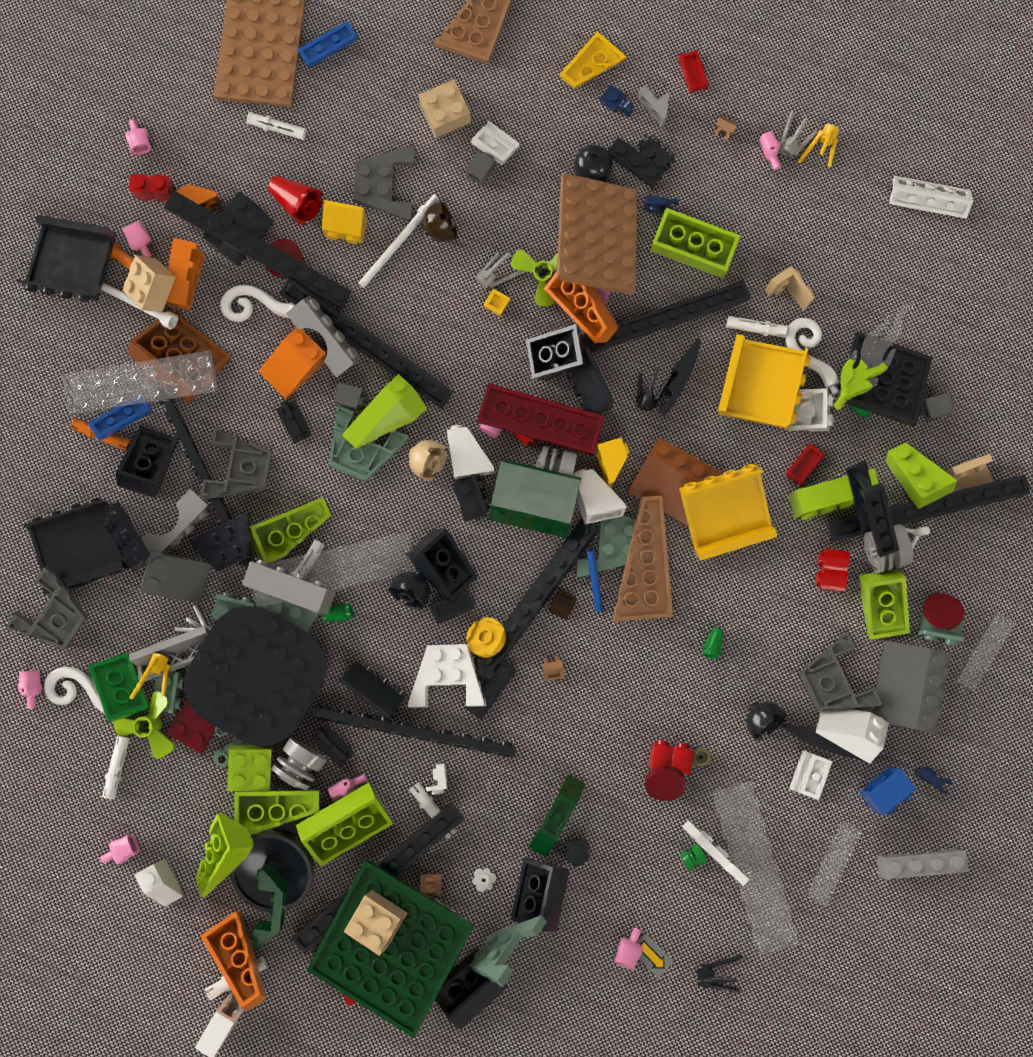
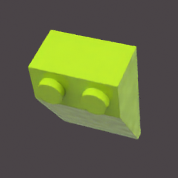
(885, 603)

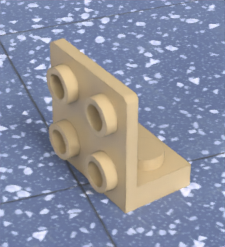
(793, 282)
(971, 473)

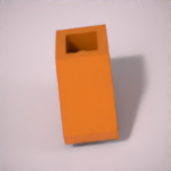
(201, 196)

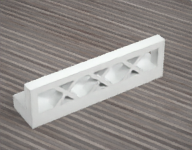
(931, 197)

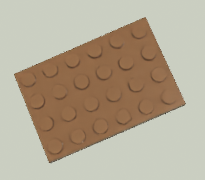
(259, 51)
(597, 234)

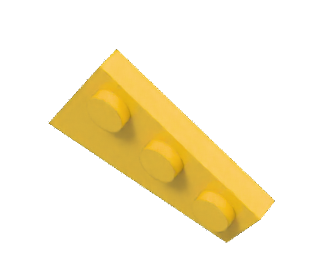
(591, 61)

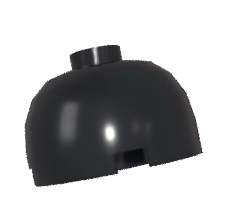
(593, 163)
(411, 588)
(764, 718)

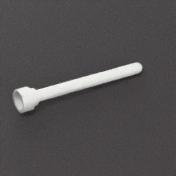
(167, 319)

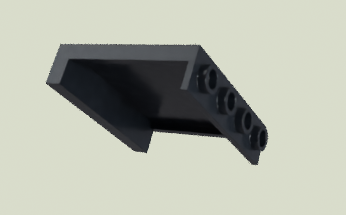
(69, 259)
(76, 544)

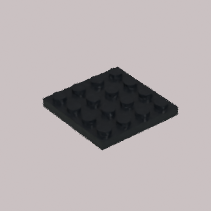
(899, 388)

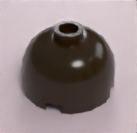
(438, 223)

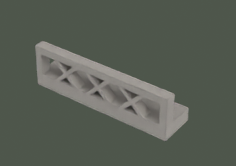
(169, 648)

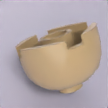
(427, 458)

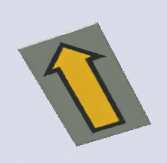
(654, 957)

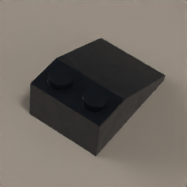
(555, 353)
(146, 462)
(442, 563)

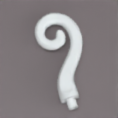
(271, 303)
(827, 374)
(74, 673)

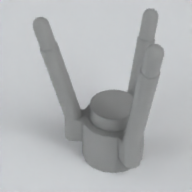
(790, 146)
(486, 275)

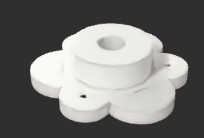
(483, 885)

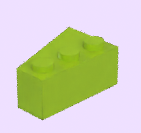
(919, 475)

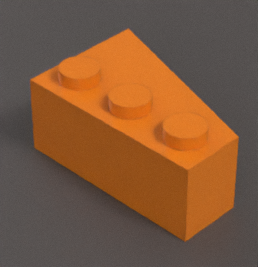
(186, 265)

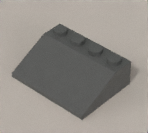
(911, 686)

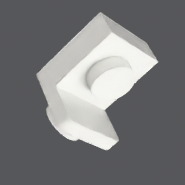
(439, 775)

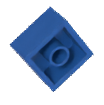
(887, 791)

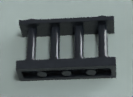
(872, 509)

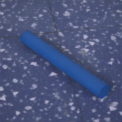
(594, 580)

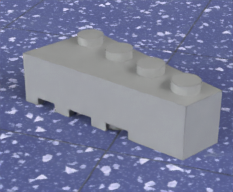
(289, 588)

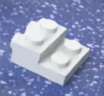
(814, 411)

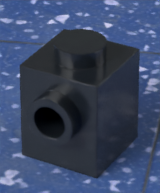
(577, 851)

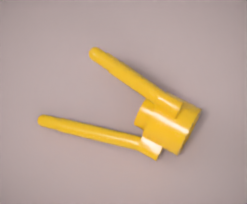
(828, 137)
(156, 665)

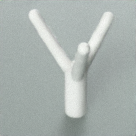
(920, 531)
(193, 622)

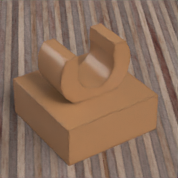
(726, 125)
(553, 670)
(431, 883)

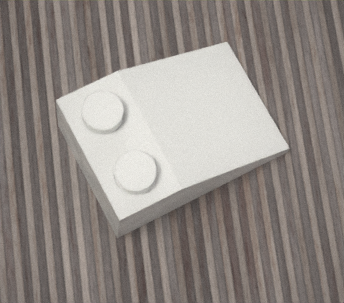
(854, 731)

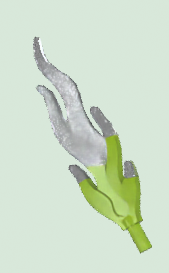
(871, 365)

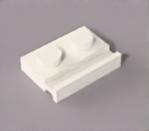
(495, 142)
(810, 775)

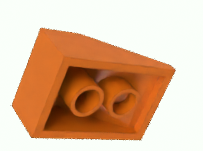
(293, 363)

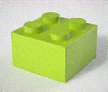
(249, 768)

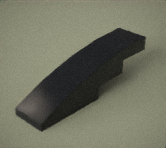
(682, 371)
(810, 736)

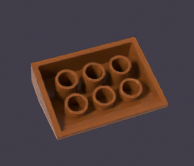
(183, 339)
(667, 471)

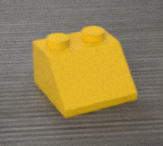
(344, 222)
(612, 458)

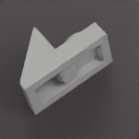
(655, 107)

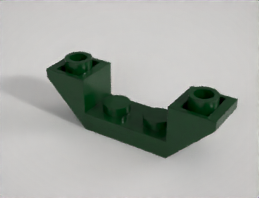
(557, 816)
(270, 881)

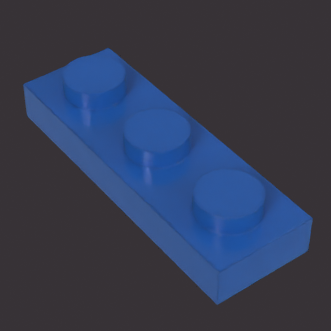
(327, 44)
(118, 419)

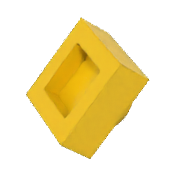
(496, 302)

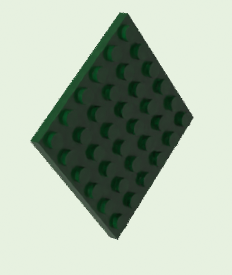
(414, 966)

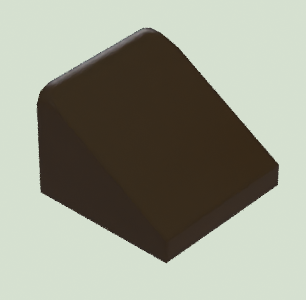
(563, 604)

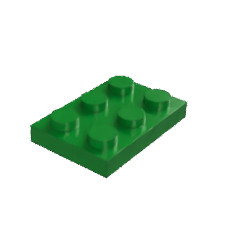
(114, 684)

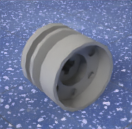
(564, 465)
(898, 559)
(298, 764)

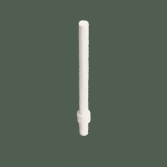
(397, 242)

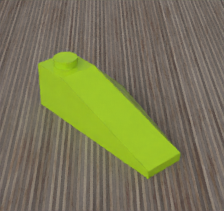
(389, 410)
(282, 533)
(272, 808)
(224, 852)

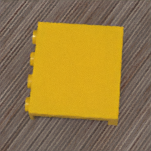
(764, 383)
(727, 512)

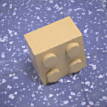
(444, 108)
(148, 283)
(375, 922)

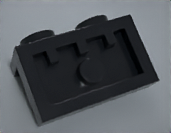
(471, 499)

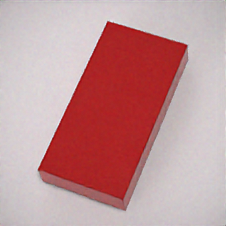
(693, 71)
(804, 464)

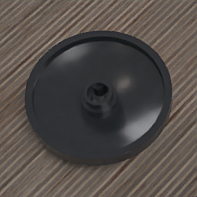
(288, 859)

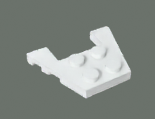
(446, 667)
(716, 852)

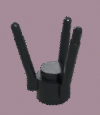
(647, 401)
(707, 977)

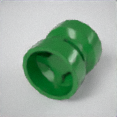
(688, 859)

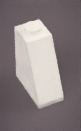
(466, 454)
(596, 498)
(159, 883)
(220, 1026)

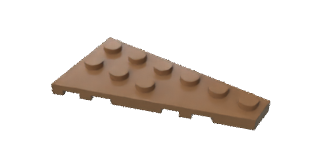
(475, 29)
(646, 577)

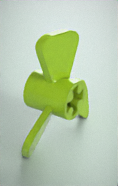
(523, 262)
(159, 743)

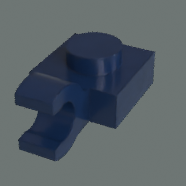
(615, 99)
(656, 204)
(928, 775)

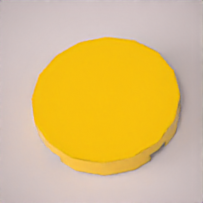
(486, 637)

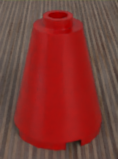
(297, 199)

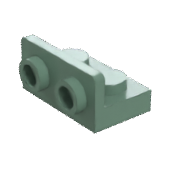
(227, 602)
(932, 633)
(174, 685)

